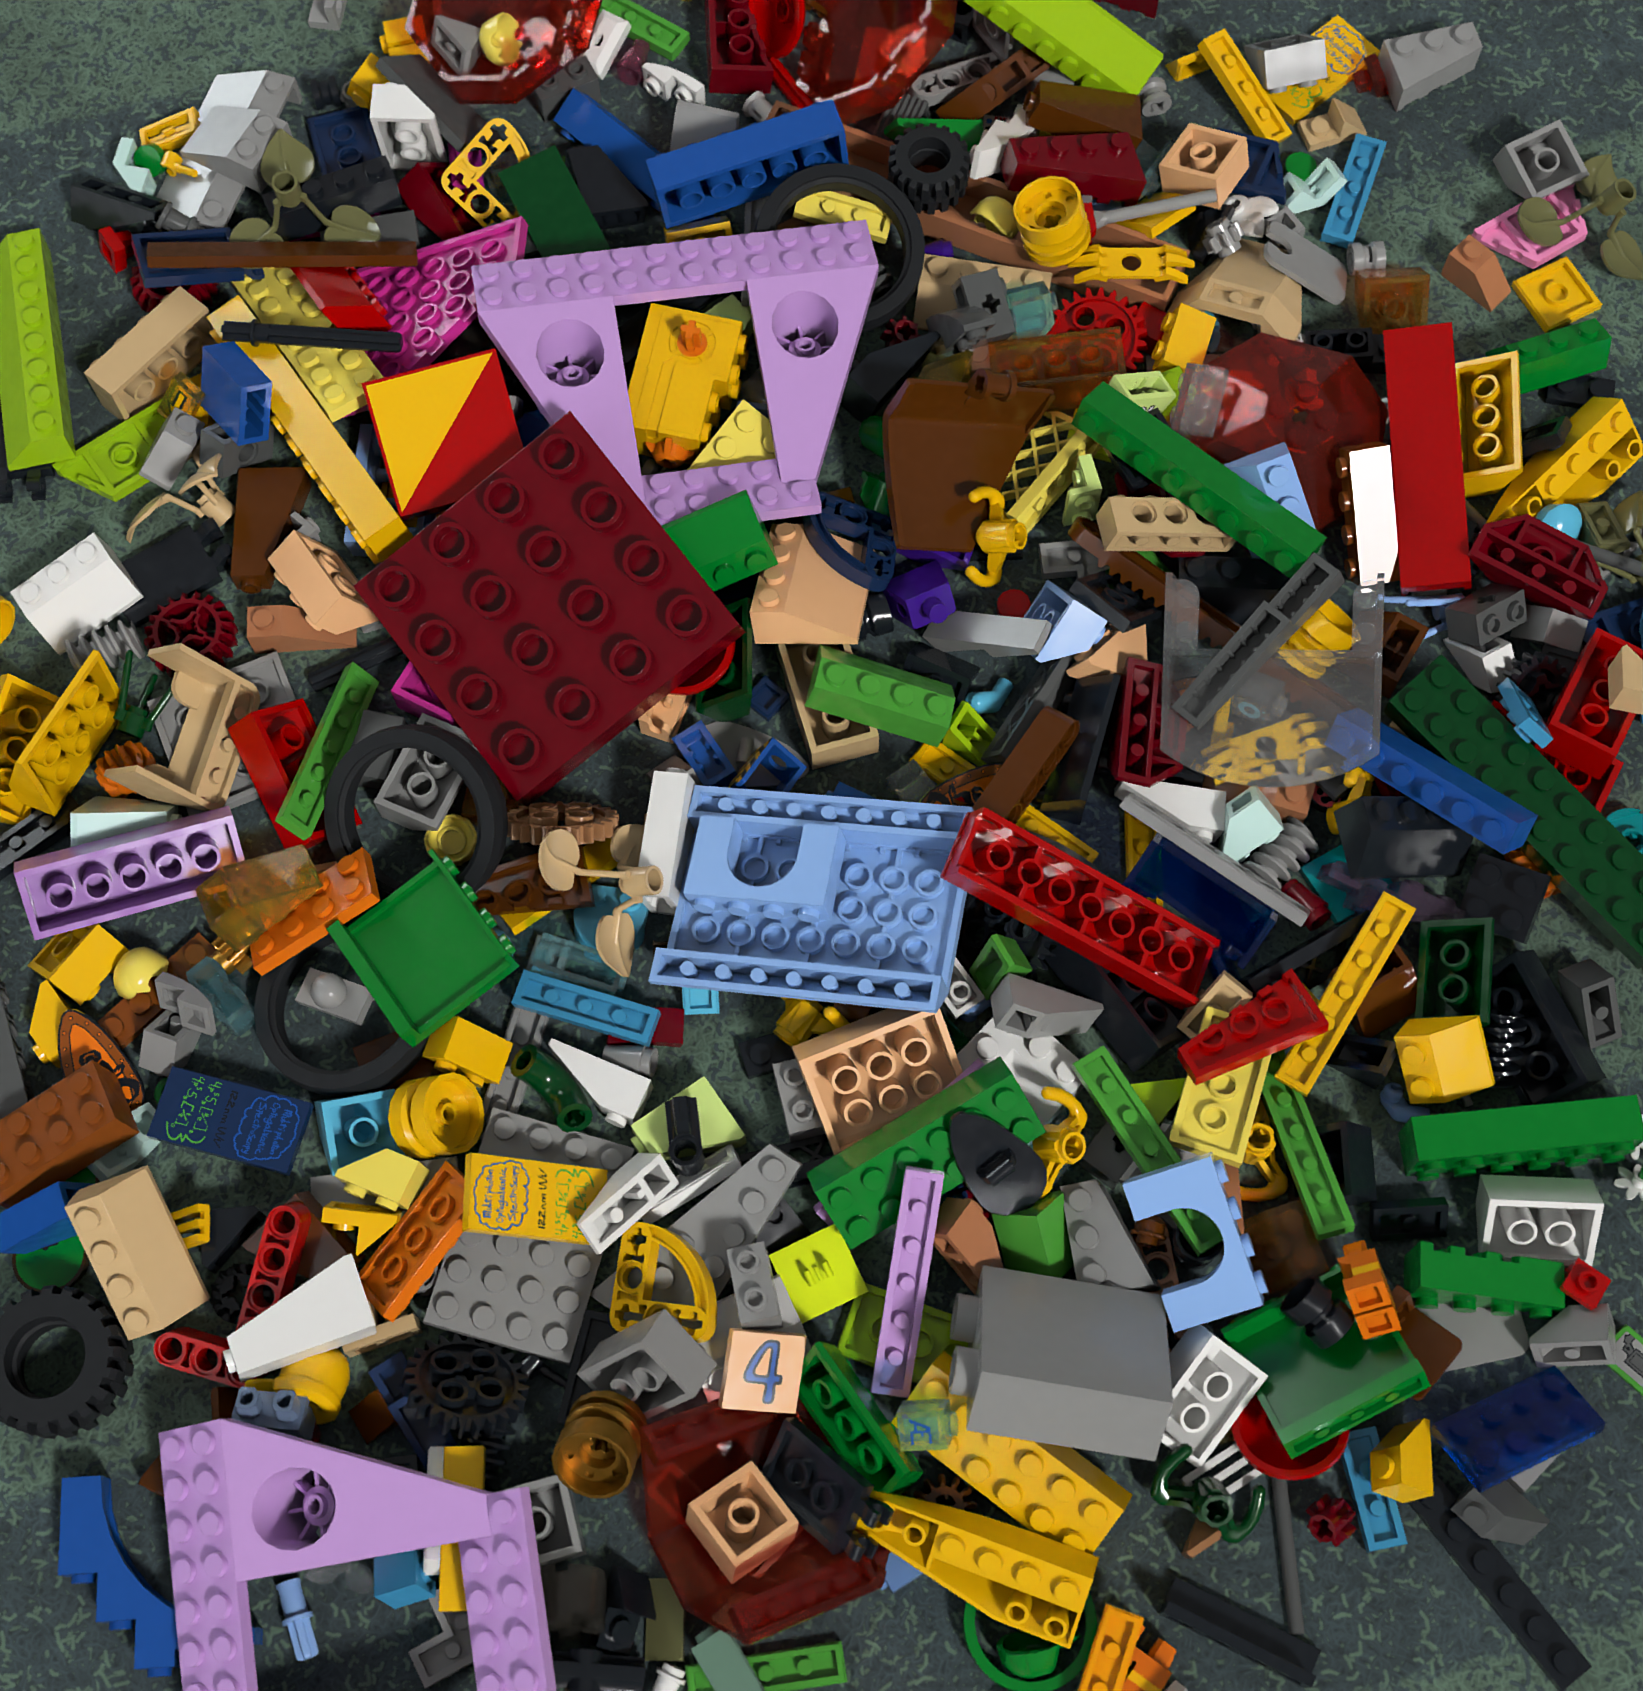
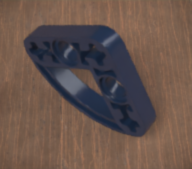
(871, 528)

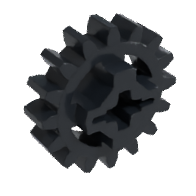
(1540, 687)

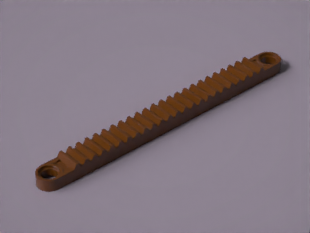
(1150, 579)

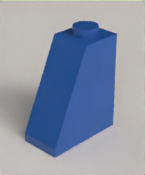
(38, 1219)

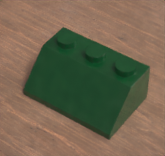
(732, 694)
(1455, 968)

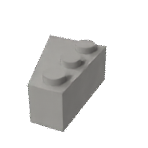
(1427, 60)
(1101, 1241)

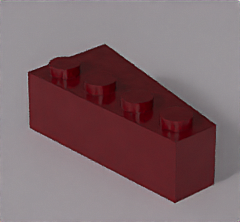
(734, 49)
(1097, 164)

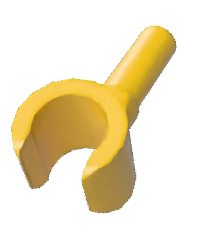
(174, 165)

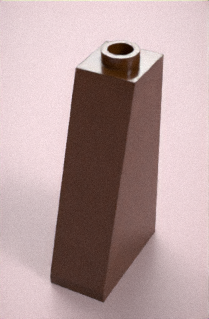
(1082, 110)
(263, 521)

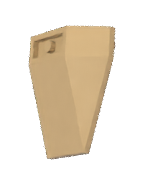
(1247, 290)

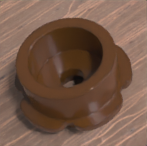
(1148, 1232)

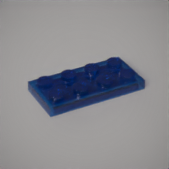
(1517, 1428)

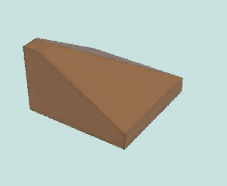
(1200, 1538)

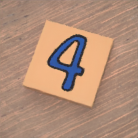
(762, 1370)

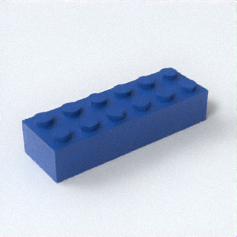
(745, 162)

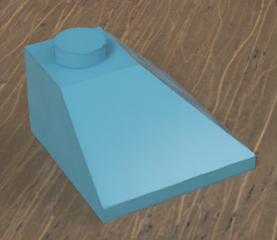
(354, 1127)

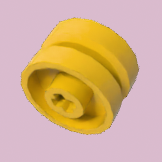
(436, 1116)

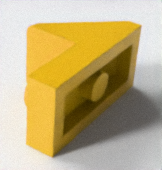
(370, 1219)

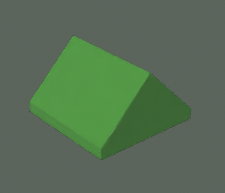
(1036, 1238)

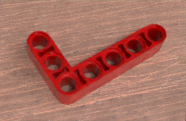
(264, 1272)

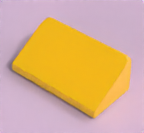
(1187, 66)

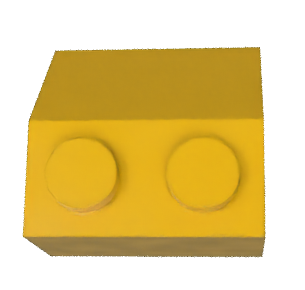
(79, 961)
(1443, 1058)

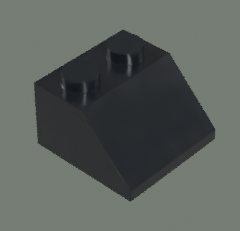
(1352, 1161)

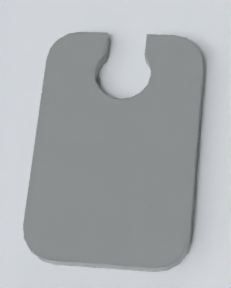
(1306, 263)
(1483, 1335)

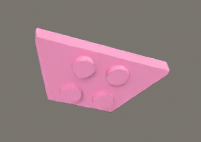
(1506, 236)

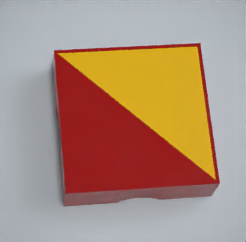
(442, 430)

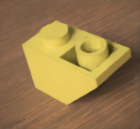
(386, 1176)

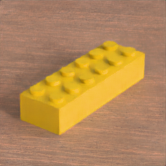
(1034, 1482)

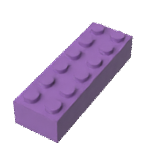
(125, 872)

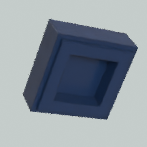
(768, 698)

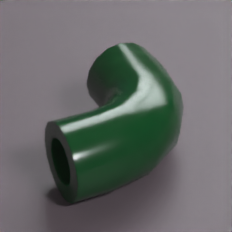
(554, 1086)

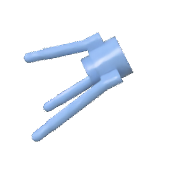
(1438, 605)

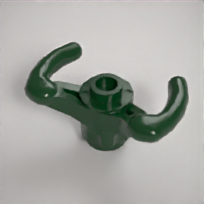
(1207, 1497)

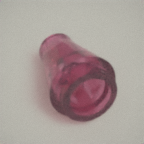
(631, 63)

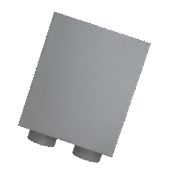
(1063, 1362)

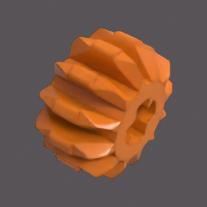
(122, 756)

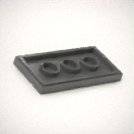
(455, 121)

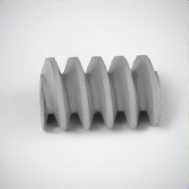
(110, 646)
(1281, 854)

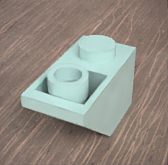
(1248, 824)

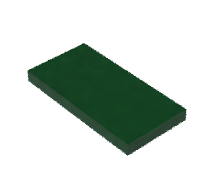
(552, 205)

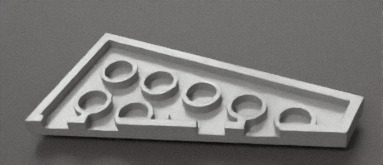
(720, 1221)

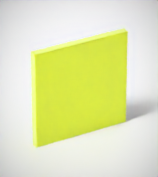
(818, 1273)

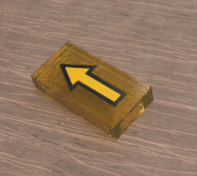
(181, 394)

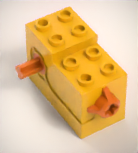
(682, 381)

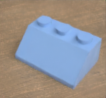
(1275, 476)
(1073, 622)

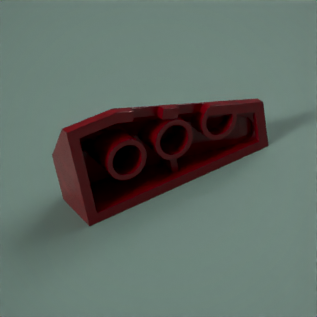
(432, 205)

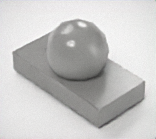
(335, 996)

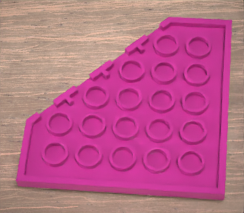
(437, 297)

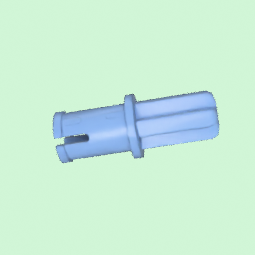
(297, 1619)

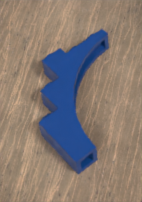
(93, 1547)

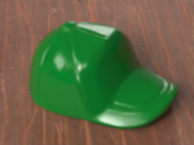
(1028, 1654)

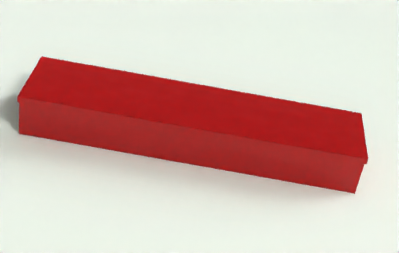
(1427, 458)
(1078, 909)

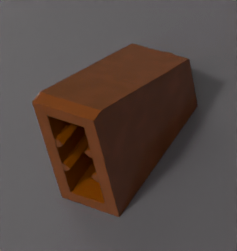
(322, 1244)

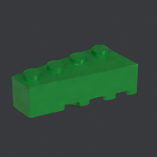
(1483, 1281)

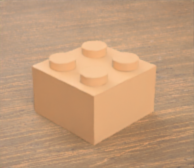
(1204, 161)
(741, 1522)

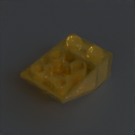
(257, 893)

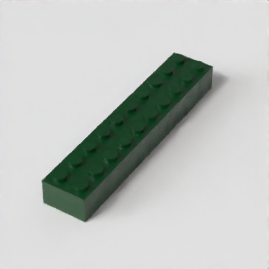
(1569, 837)

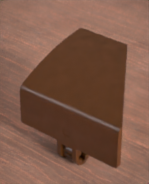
(946, 443)

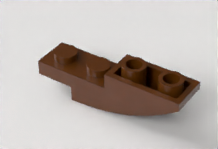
(994, 86)

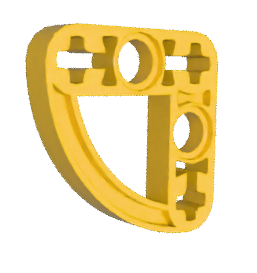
(473, 173)
(639, 1298)

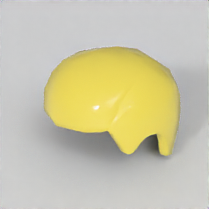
(499, 39)
(996, 215)
(454, 838)
(136, 970)

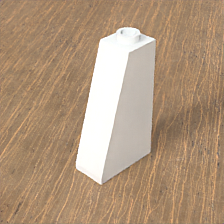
(667, 835)
(307, 1322)

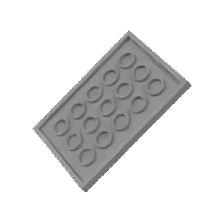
(517, 1288)

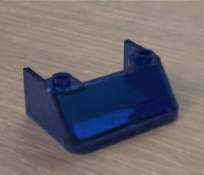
(1203, 897)

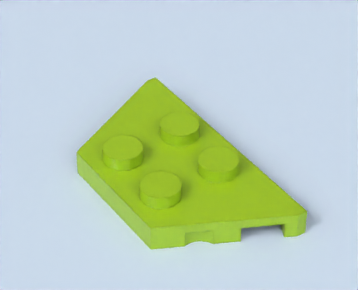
(115, 458)

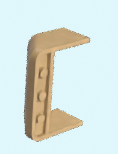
(205, 752)

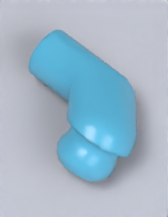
(992, 700)

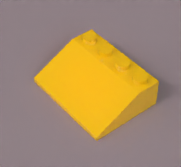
(67, 738)

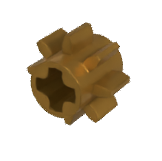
(229, 958)

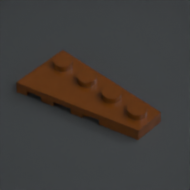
(522, 889)

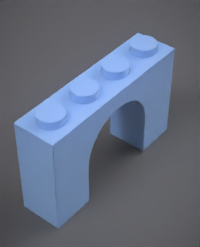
(803, 893)
(1233, 1282)

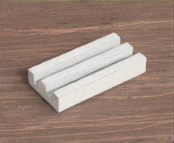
(1186, 1480)

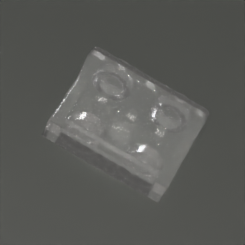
(1199, 400)

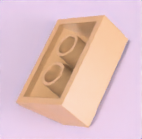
(320, 584)

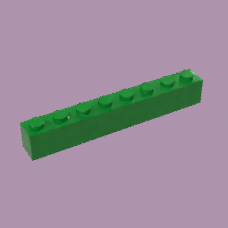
(1197, 479)

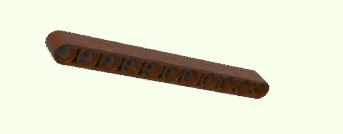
(1014, 786)

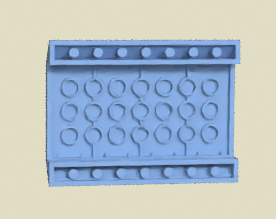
(890, 918)

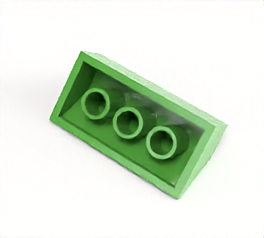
(880, 696)

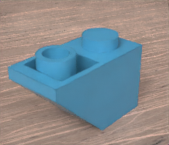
(401, 1579)

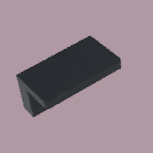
(942, 667)

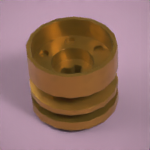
(599, 1444)

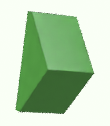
(995, 961)

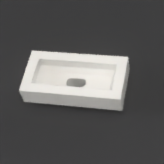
(614, 32)

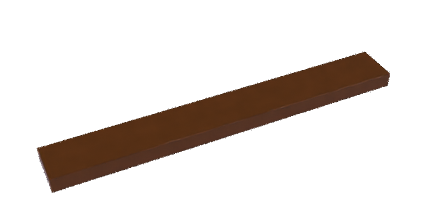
(281, 254)

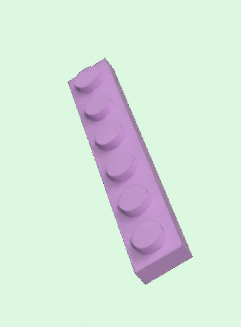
(907, 1281)

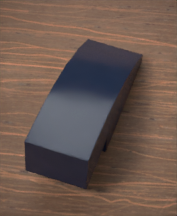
(388, 1378)

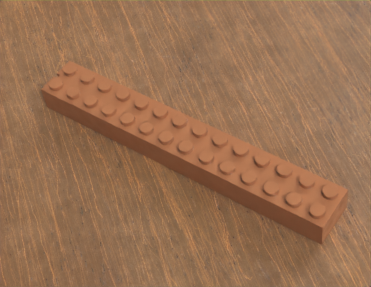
(959, 227)

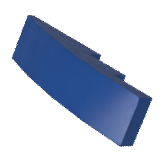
(705, 756)

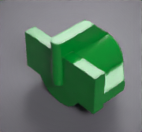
(874, 492)

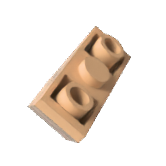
(1110, 653)

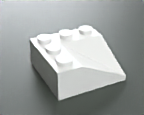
(1032, 1062)

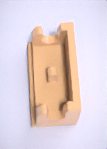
(665, 717)

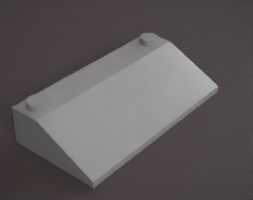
(210, 194)

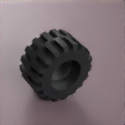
(935, 148)

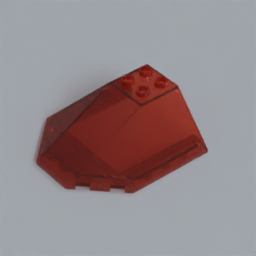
(799, 1582)

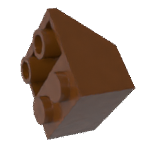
(1400, 643)
(1389, 998)

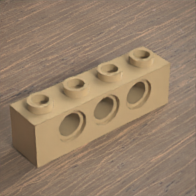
(1157, 525)

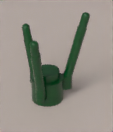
(134, 719)

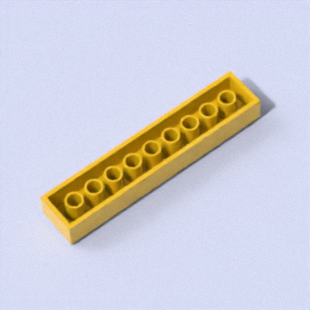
(322, 448)

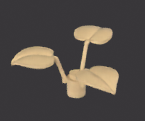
(211, 502)
(615, 932)

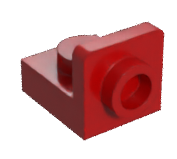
(1584, 1284)

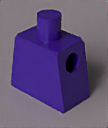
(920, 596)

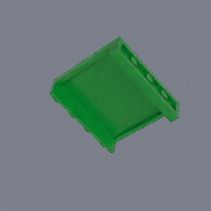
(426, 950)
(1322, 1391)

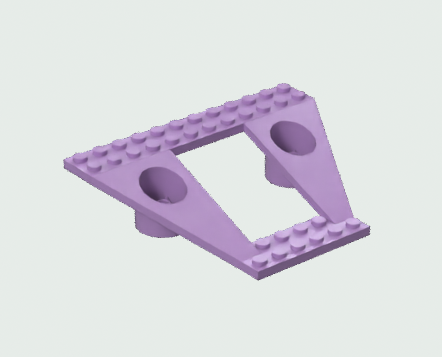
(807, 315)
(248, 1512)

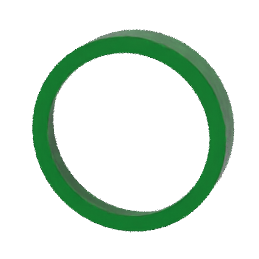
(1017, 1685)

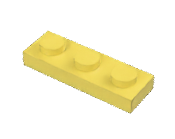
(833, 207)

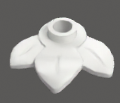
(1251, 213)

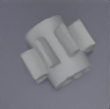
(1223, 237)

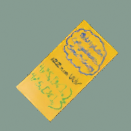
(1344, 56)
(528, 1197)

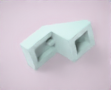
(132, 177)
(1315, 190)
(129, 1153)

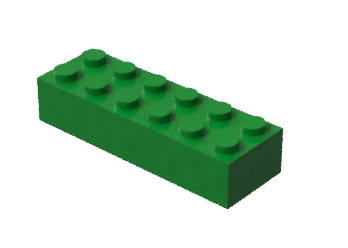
(1521, 1137)
(866, 1180)

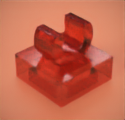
(1371, 77)

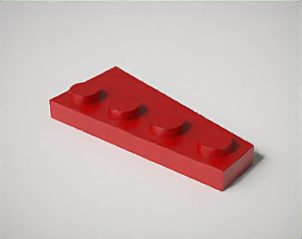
(1265, 1025)

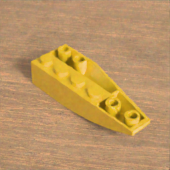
(1590, 461)
(991, 1564)

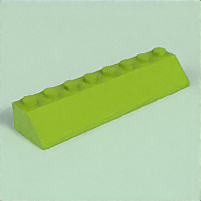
(1077, 40)
(32, 356)

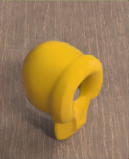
(318, 1377)

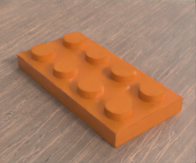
(346, 892)
(416, 1244)

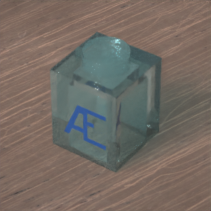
(926, 1424)

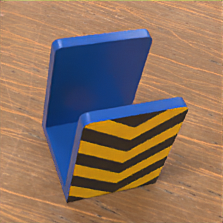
(787, 775)

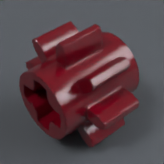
(899, 331)
(1331, 1519)

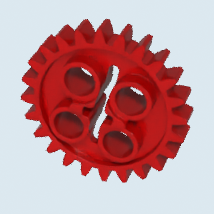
(1106, 314)

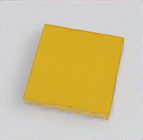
(1556, 295)

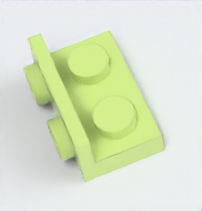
(1086, 492)

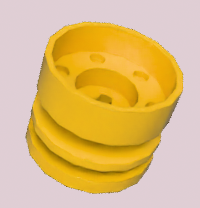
(1052, 221)
(1325, 630)

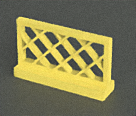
(1052, 477)

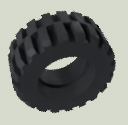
(102, 1370)

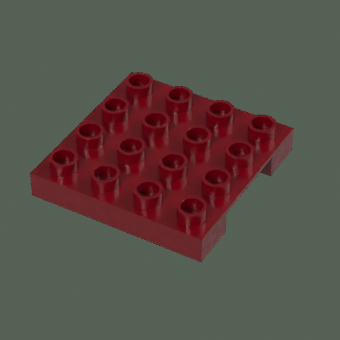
(548, 609)

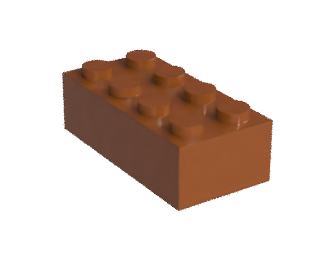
(62, 1132)

